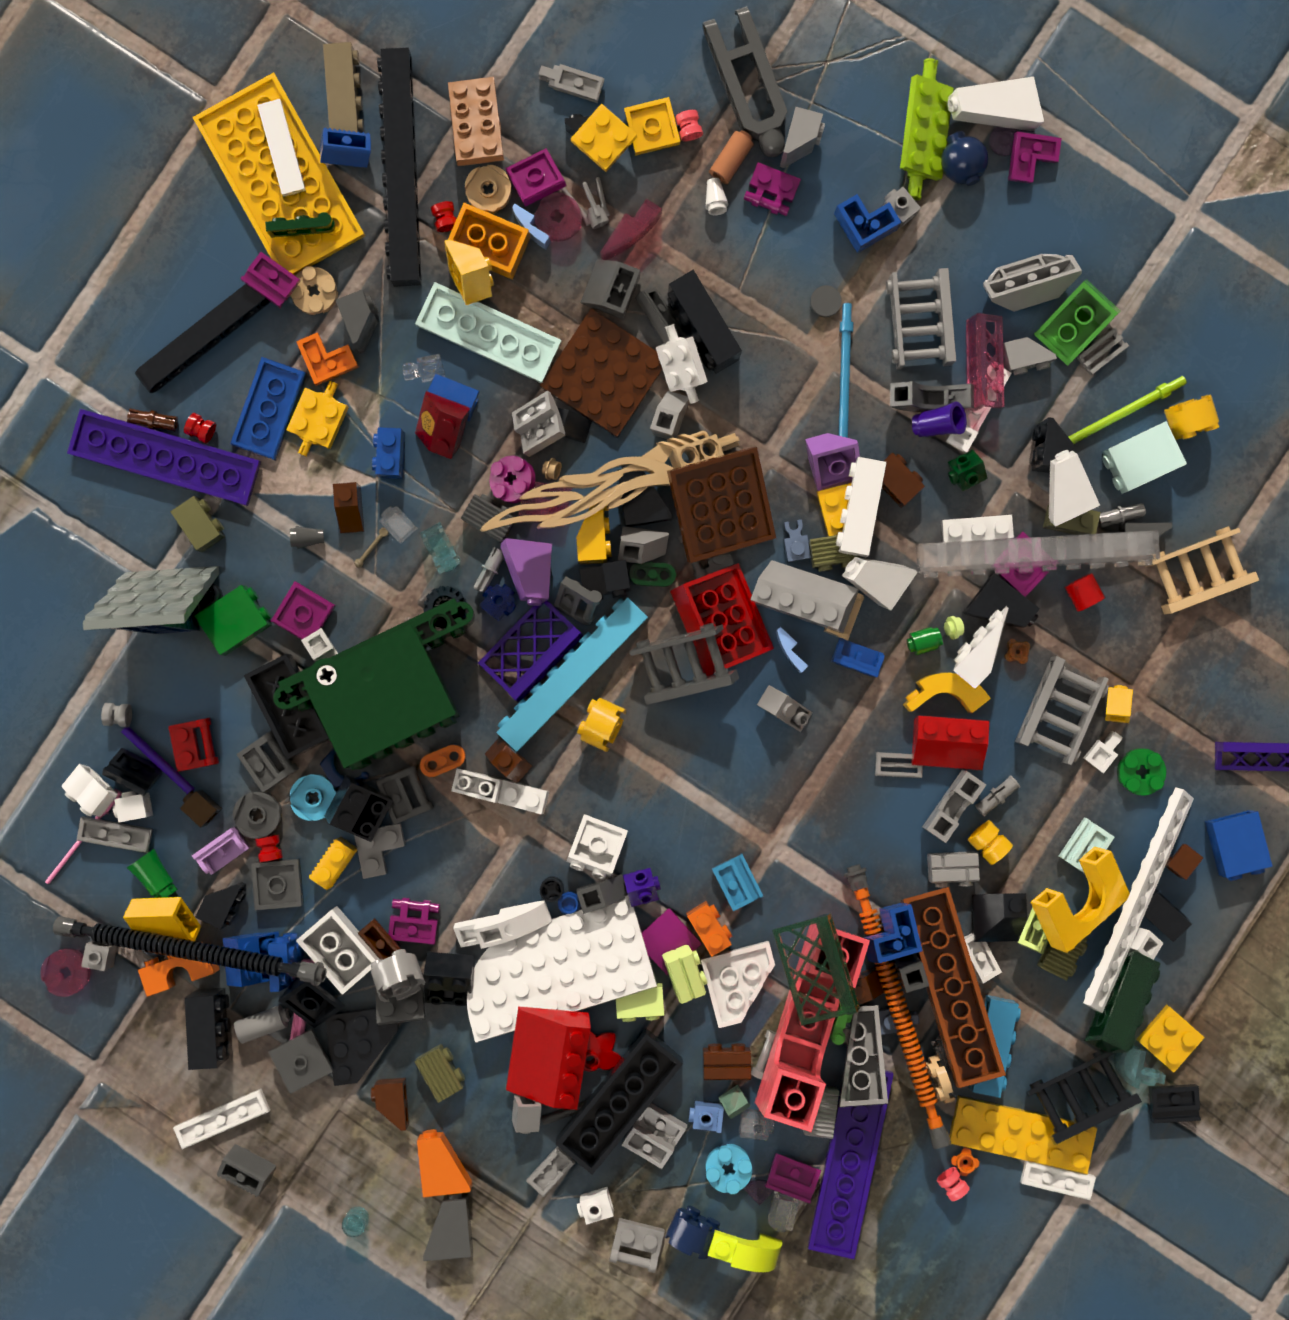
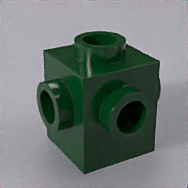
(967, 470)

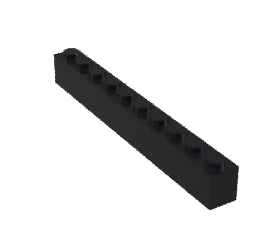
(400, 167)

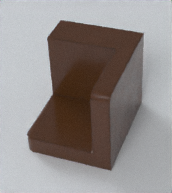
(1184, 862)

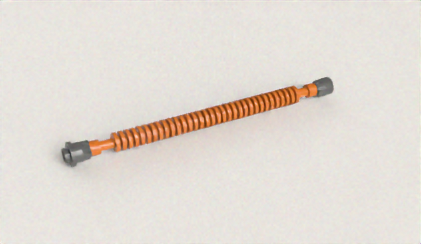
(938, 1134)

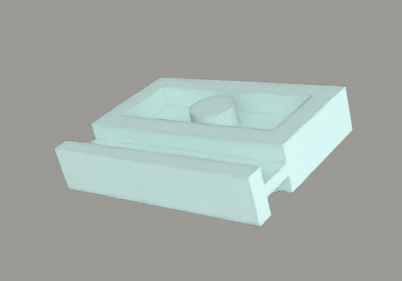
(1083, 840)

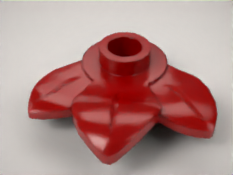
(601, 1050)

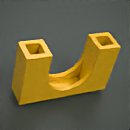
(1105, 895)

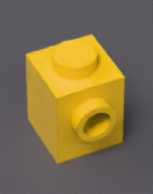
(1119, 704)

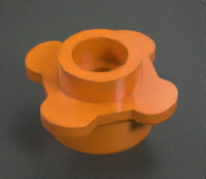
(972, 1163)

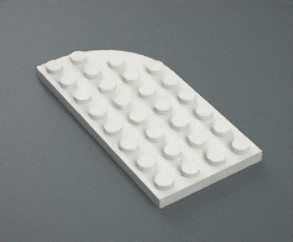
(561, 966)

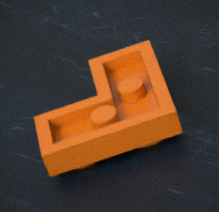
(325, 365)

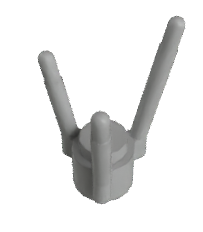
(597, 215)

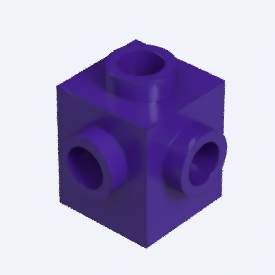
(641, 887)

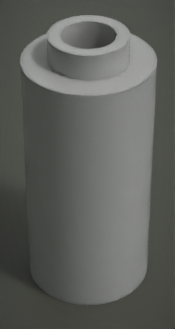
(261, 1024)

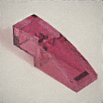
(631, 230)

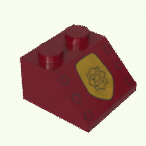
(441, 424)

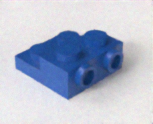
(289, 951)

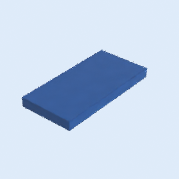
(268, 408)

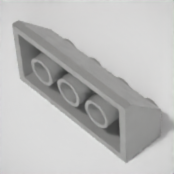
(805, 596)

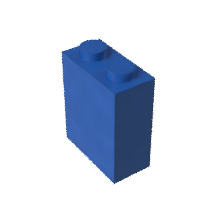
(1238, 844)

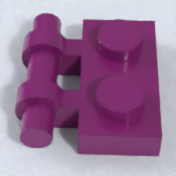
(775, 183)
(412, 928)

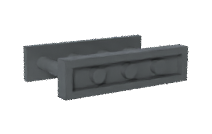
(679, 686)

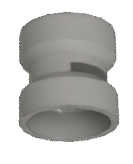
(115, 714)

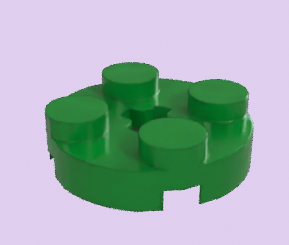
(1152, 780)

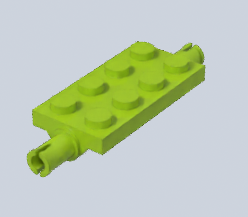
(925, 128)

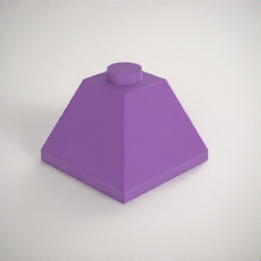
(831, 459)

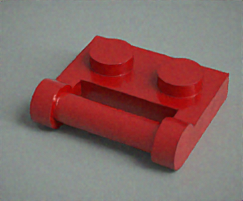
(186, 745)

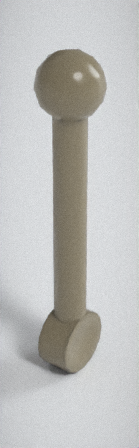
(382, 533)

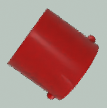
(1084, 592)

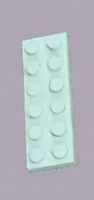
(488, 333)

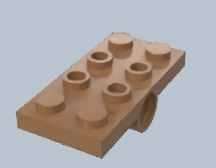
(475, 121)

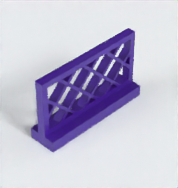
(541, 666)

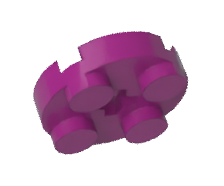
(501, 472)

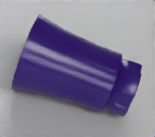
(940, 421)

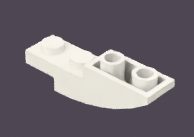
(500, 791)
(504, 927)

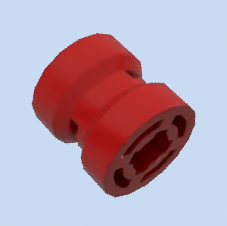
(444, 216)
(200, 428)
(269, 849)

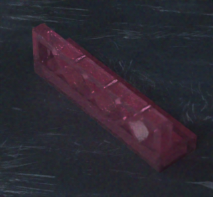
(978, 356)

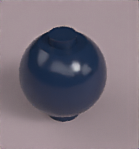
(964, 159)

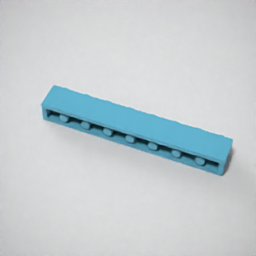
(572, 674)

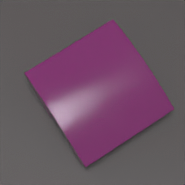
(666, 935)

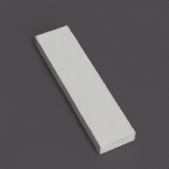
(281, 147)
(221, 1119)

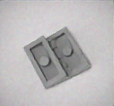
(538, 423)
(654, 1135)

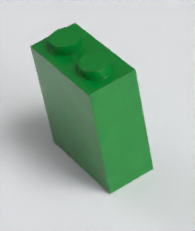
(234, 619)

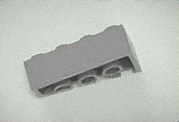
(864, 1064)

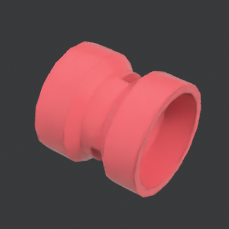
(689, 125)
(953, 1184)

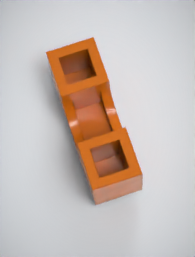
(158, 975)

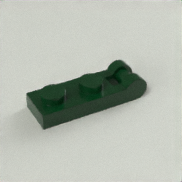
(300, 225)

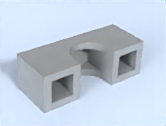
(958, 797)

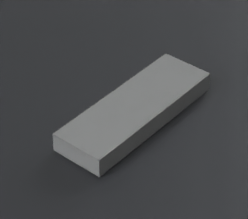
(114, 834)

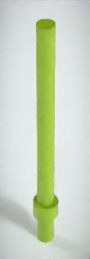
(1162, 391)

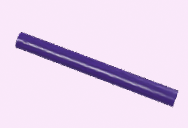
(157, 760)

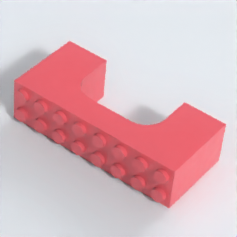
(792, 1079)

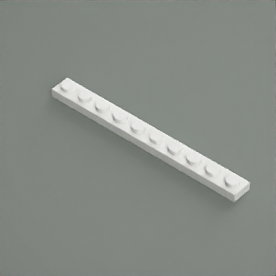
(1138, 900)

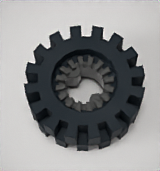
(440, 595)

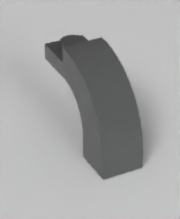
(921, 398)
(910, 971)

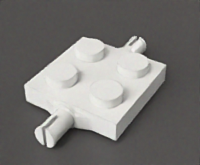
(681, 364)

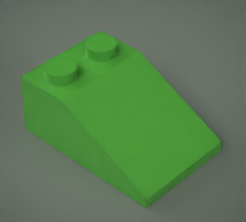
(1077, 322)

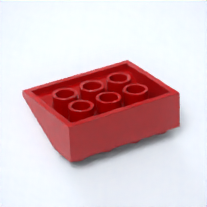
(725, 601)
(549, 1056)

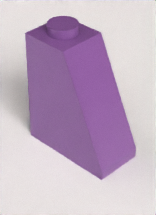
(529, 568)

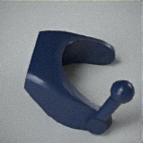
(335, 778)

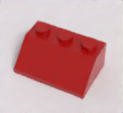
(950, 742)

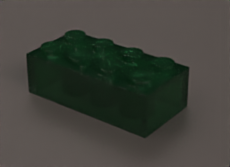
(1123, 1014)

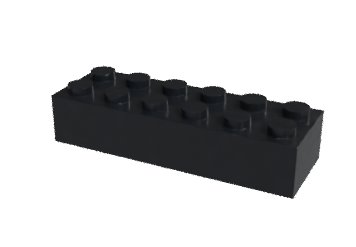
(619, 1101)

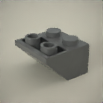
(611, 287)

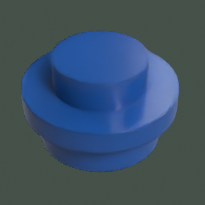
(569, 903)

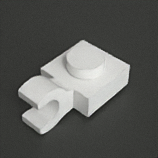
(1102, 754)

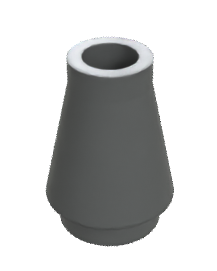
(304, 537)

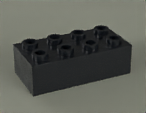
(704, 322)
(293, 729)

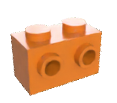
(709, 929)

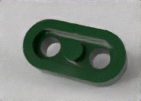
(652, 575)

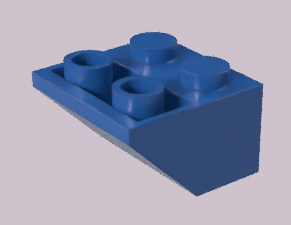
(249, 942)

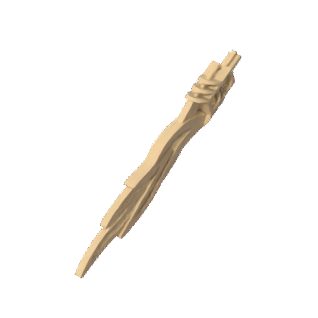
(650, 462)

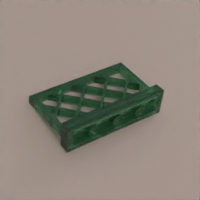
(836, 962)

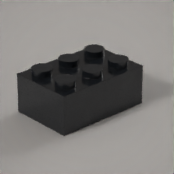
(207, 1028)

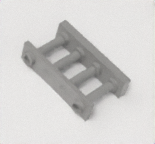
(941, 306)
(1038, 713)

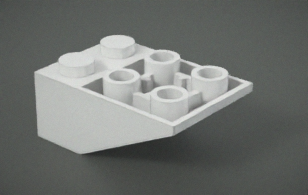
(978, 657)

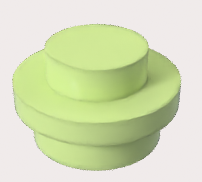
(954, 627)

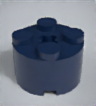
(691, 1232)

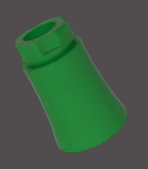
(153, 875)

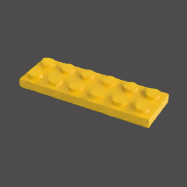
(1018, 1135)

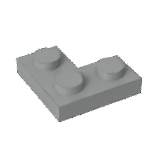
(371, 853)

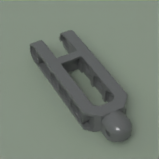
(767, 131)

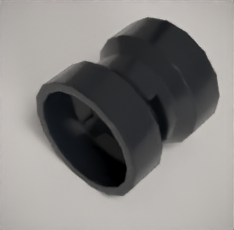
(207, 599)
(549, 891)

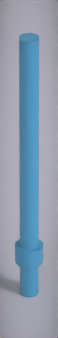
(846, 329)

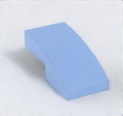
(527, 221)
(787, 643)

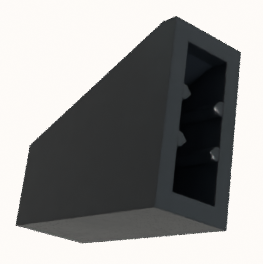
(644, 508)
(997, 595)

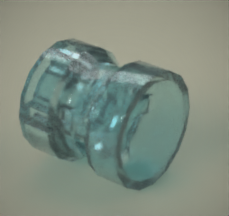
(352, 1226)

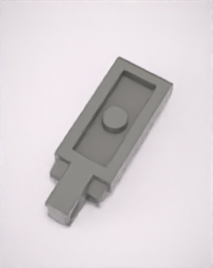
(573, 82)

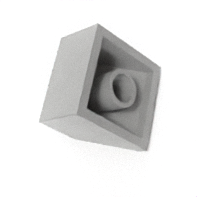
(803, 134)

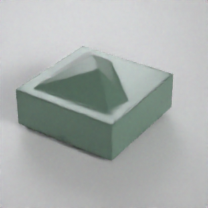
(734, 1101)

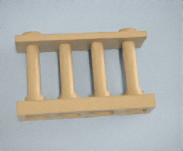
(1219, 585)

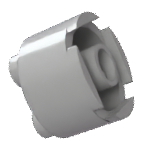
(397, 976)

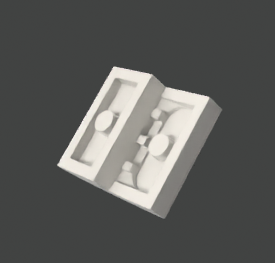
(982, 959)

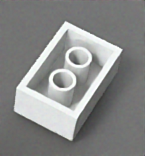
(339, 948)

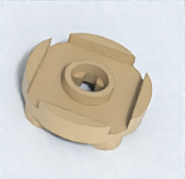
(485, 176)
(326, 285)
(942, 1083)

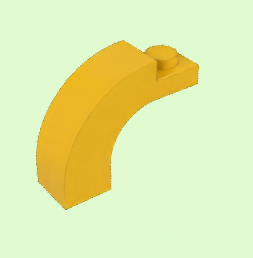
(947, 683)

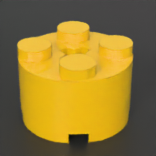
(1192, 416)
(601, 724)

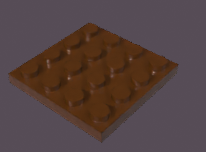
(603, 373)
(721, 504)

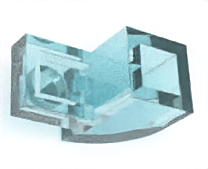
(440, 548)
(1132, 1070)

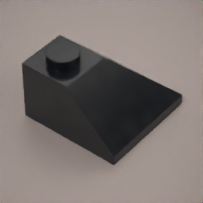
(999, 916)

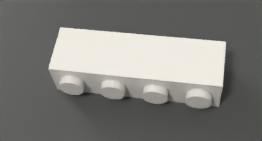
(862, 507)

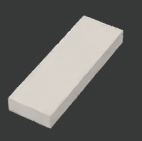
(1058, 1180)

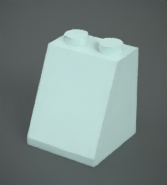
(1143, 458)

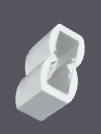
(89, 791)

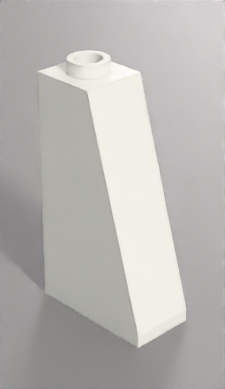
(998, 104)

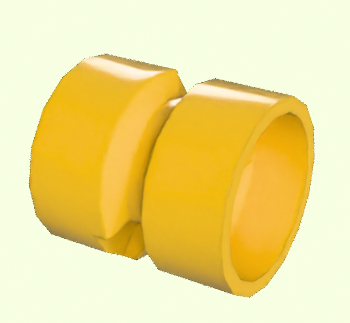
(993, 846)

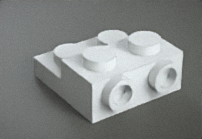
(596, 847)

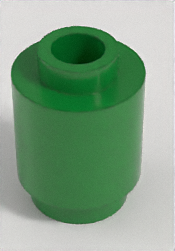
(924, 640)

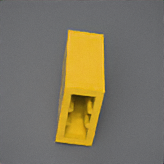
(162, 917)

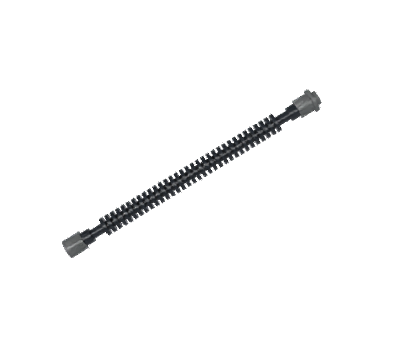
(191, 950)

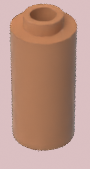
(731, 156)

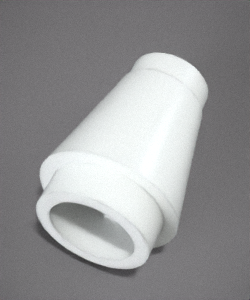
(715, 197)

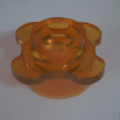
(1023, 647)

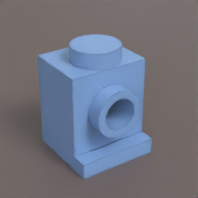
(714, 1110)

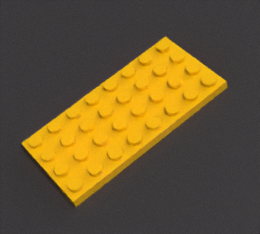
(242, 151)

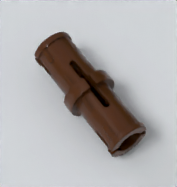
(152, 419)

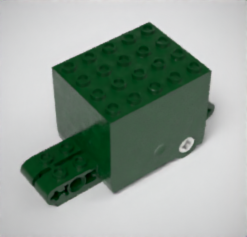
(381, 688)

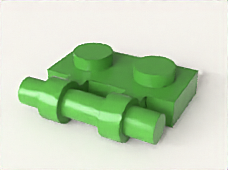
(837, 1035)

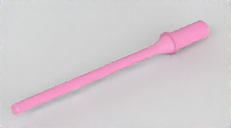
(76, 845)

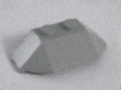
(1031, 280)

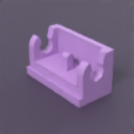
(221, 851)

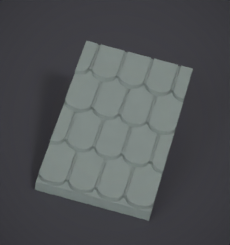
(153, 601)

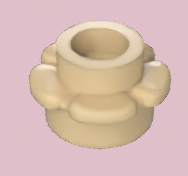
(551, 469)

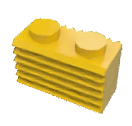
(333, 863)

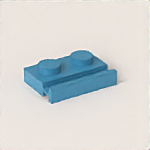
(737, 882)

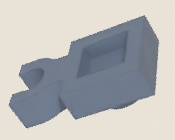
(796, 545)

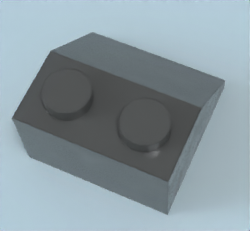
(359, 318)

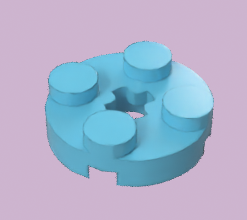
(300, 798)
(730, 1182)

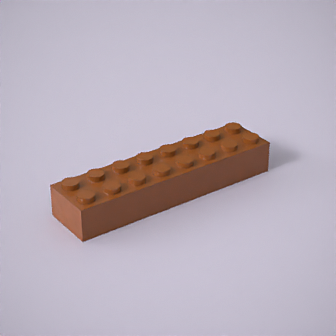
(955, 991)

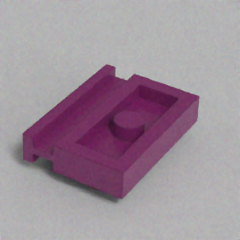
(270, 279)
(793, 1178)

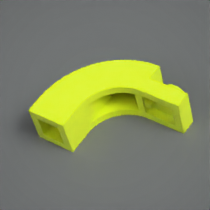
(746, 1254)

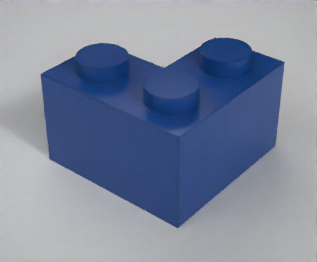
(865, 228)
(899, 935)

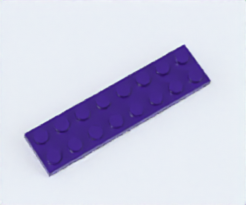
(164, 457)
(847, 1178)

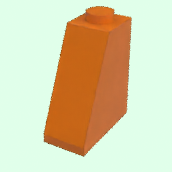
(440, 1166)

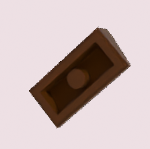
(378, 940)

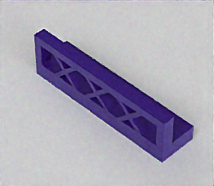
(1245, 748)

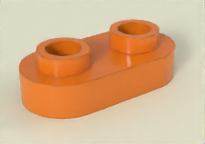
(443, 760)

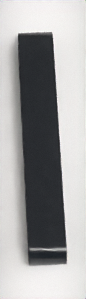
(200, 338)

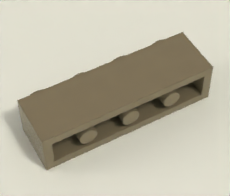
(343, 86)

